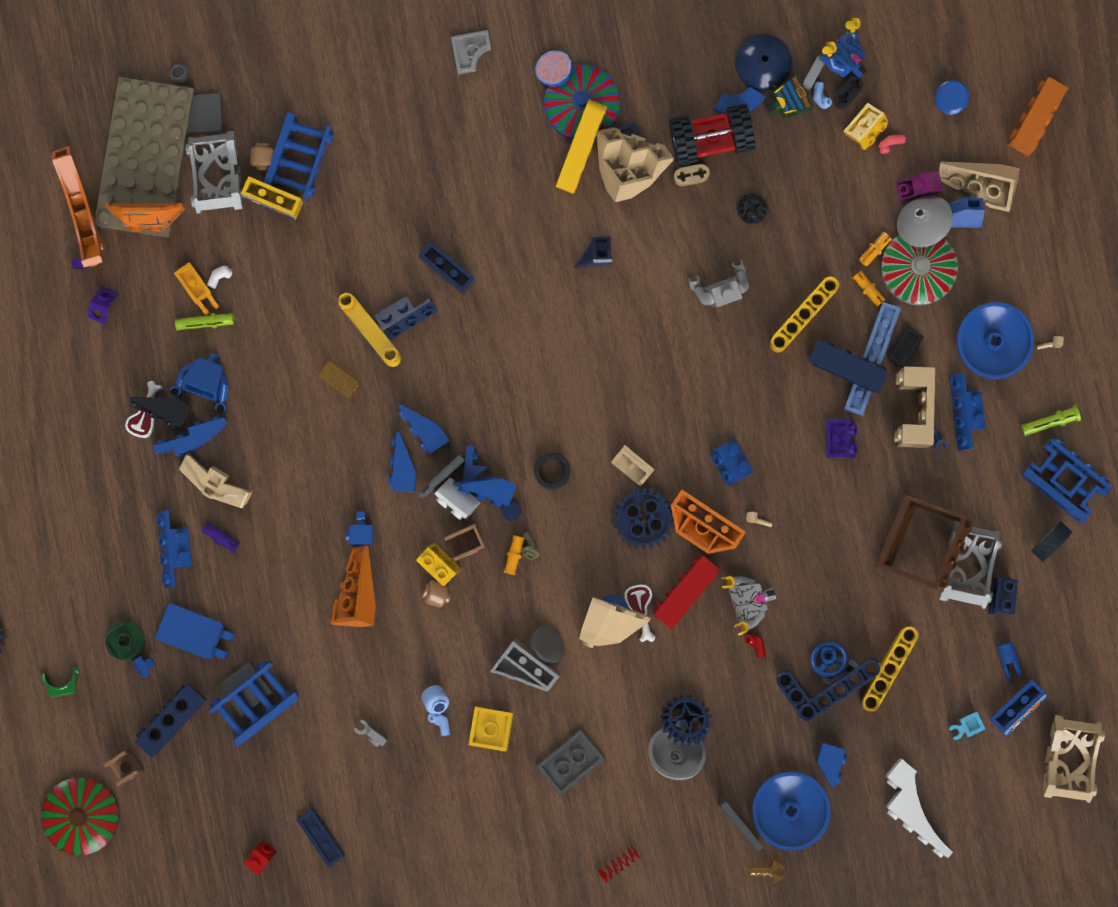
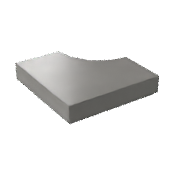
(468, 49)

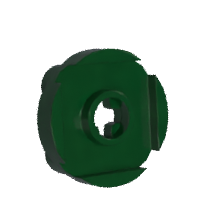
(136, 641)

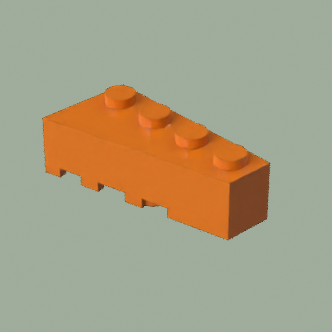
(1038, 116)

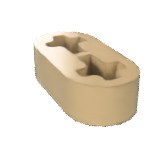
(690, 170)

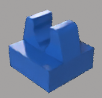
(142, 667)

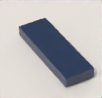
(320, 837)

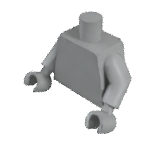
(723, 291)

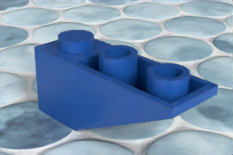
(967, 212)
(429, 432)
(404, 473)
(491, 488)

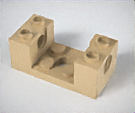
(921, 380)

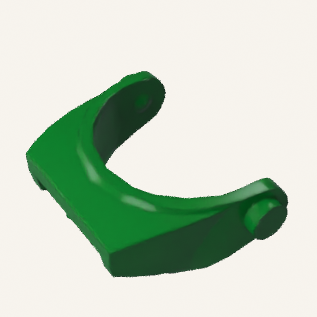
(69, 688)

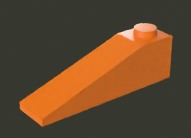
(357, 599)

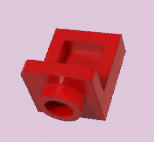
(260, 857)

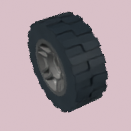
(1051, 541)

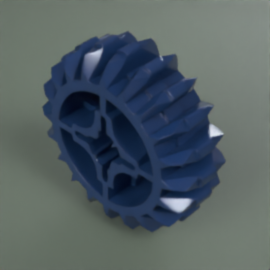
(685, 705)

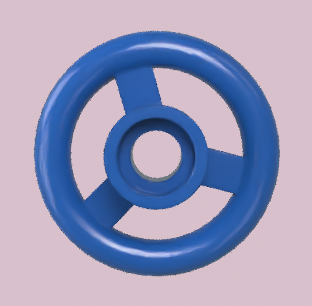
(827, 651)

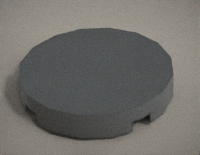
(547, 645)

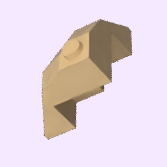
(629, 163)
(609, 623)

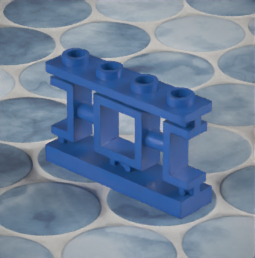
(1057, 491)

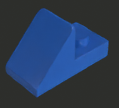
(471, 471)

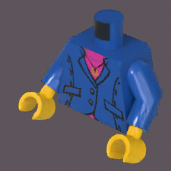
(846, 52)

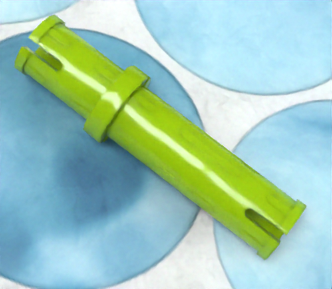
(204, 321)

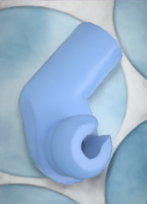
(818, 96)
(442, 721)

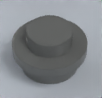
(178, 73)

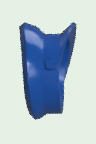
(952, 97)

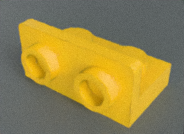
(867, 126)
(438, 564)

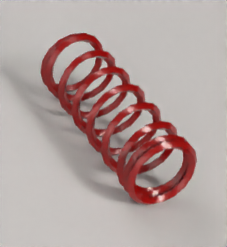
(602, 873)

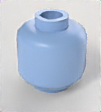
(435, 699)

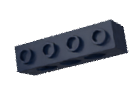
(194, 702)

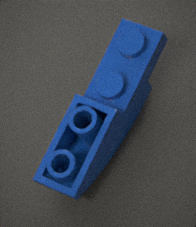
(199, 435)

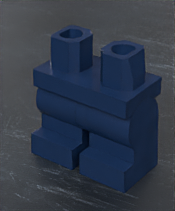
(1005, 599)

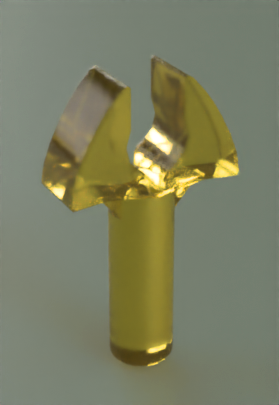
(768, 871)

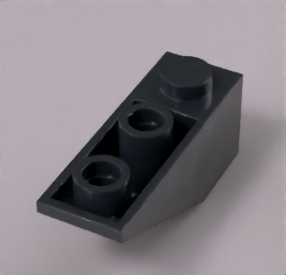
(168, 409)

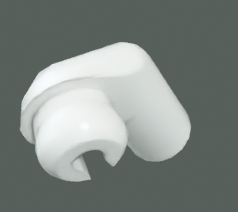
(218, 273)

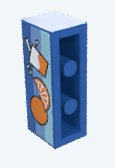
(1019, 708)

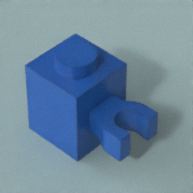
(361, 533)

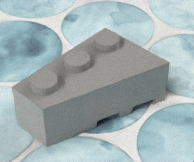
(523, 665)

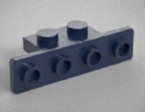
(403, 316)

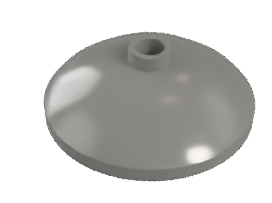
(930, 226)
(689, 759)

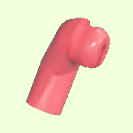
(890, 140)

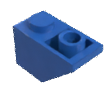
(830, 761)

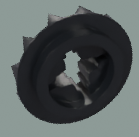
(750, 217)

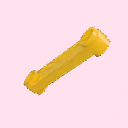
(369, 329)

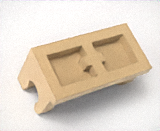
(632, 466)

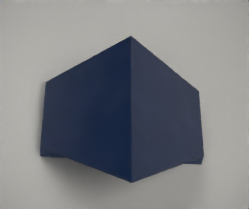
(597, 253)

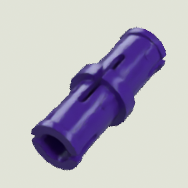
(220, 537)

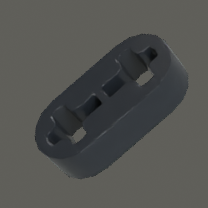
(845, 89)

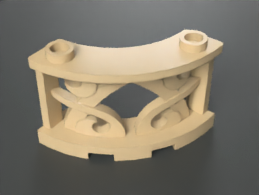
(1059, 734)

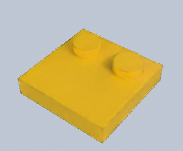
(491, 729)

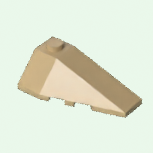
(988, 181)

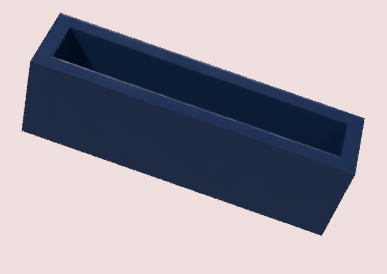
(849, 367)

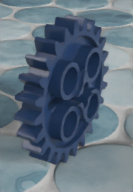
(626, 522)

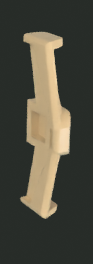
(213, 483)

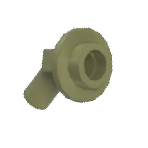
(530, 551)

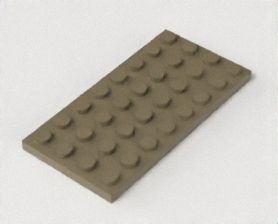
(144, 148)

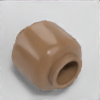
(261, 156)
(435, 594)

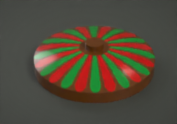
(80, 816)

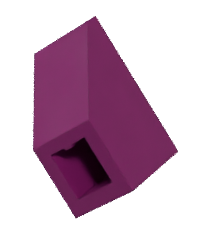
(923, 184)

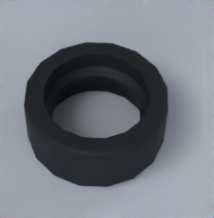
(552, 456)

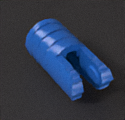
(1008, 655)

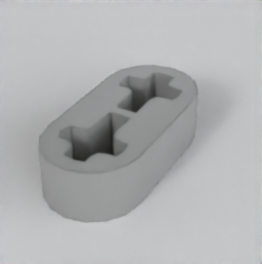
(813, 73)

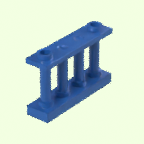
(285, 142)
(256, 721)

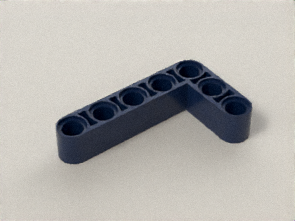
(829, 691)

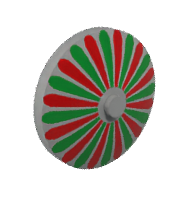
(919, 273)

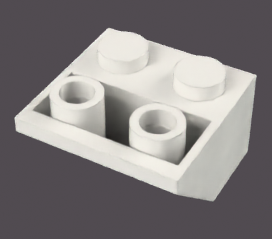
(460, 503)

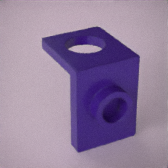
(102, 302)

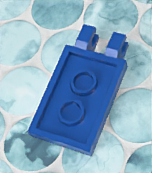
(192, 632)

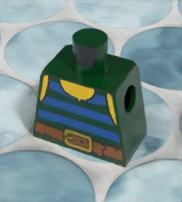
(790, 99)

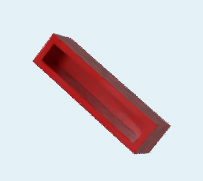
(686, 593)

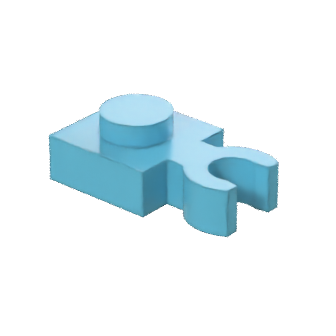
(969, 725)

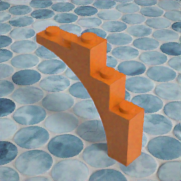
(80, 207)

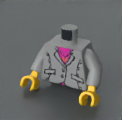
(748, 601)

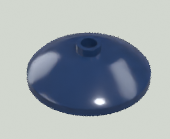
(761, 74)

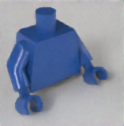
(204, 379)

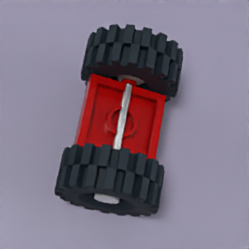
(712, 134)

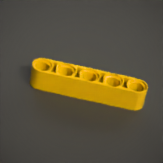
(581, 146)
(810, 307)
(897, 663)

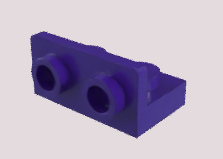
(841, 438)

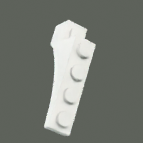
(907, 807)

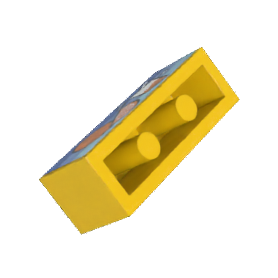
(272, 198)

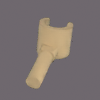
(1057, 343)
(752, 518)

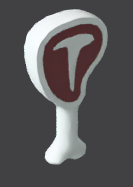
(140, 423)
(638, 600)

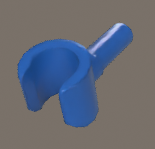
(937, 440)

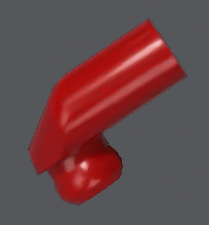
(756, 642)

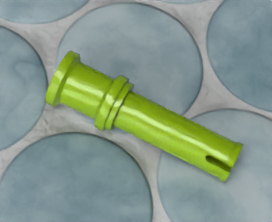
(1059, 418)

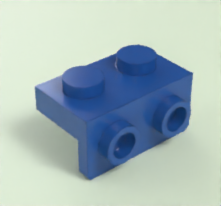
(731, 462)

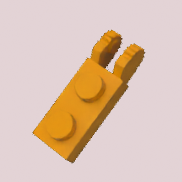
(195, 287)

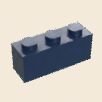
(447, 268)

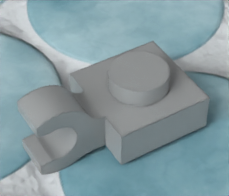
(375, 737)

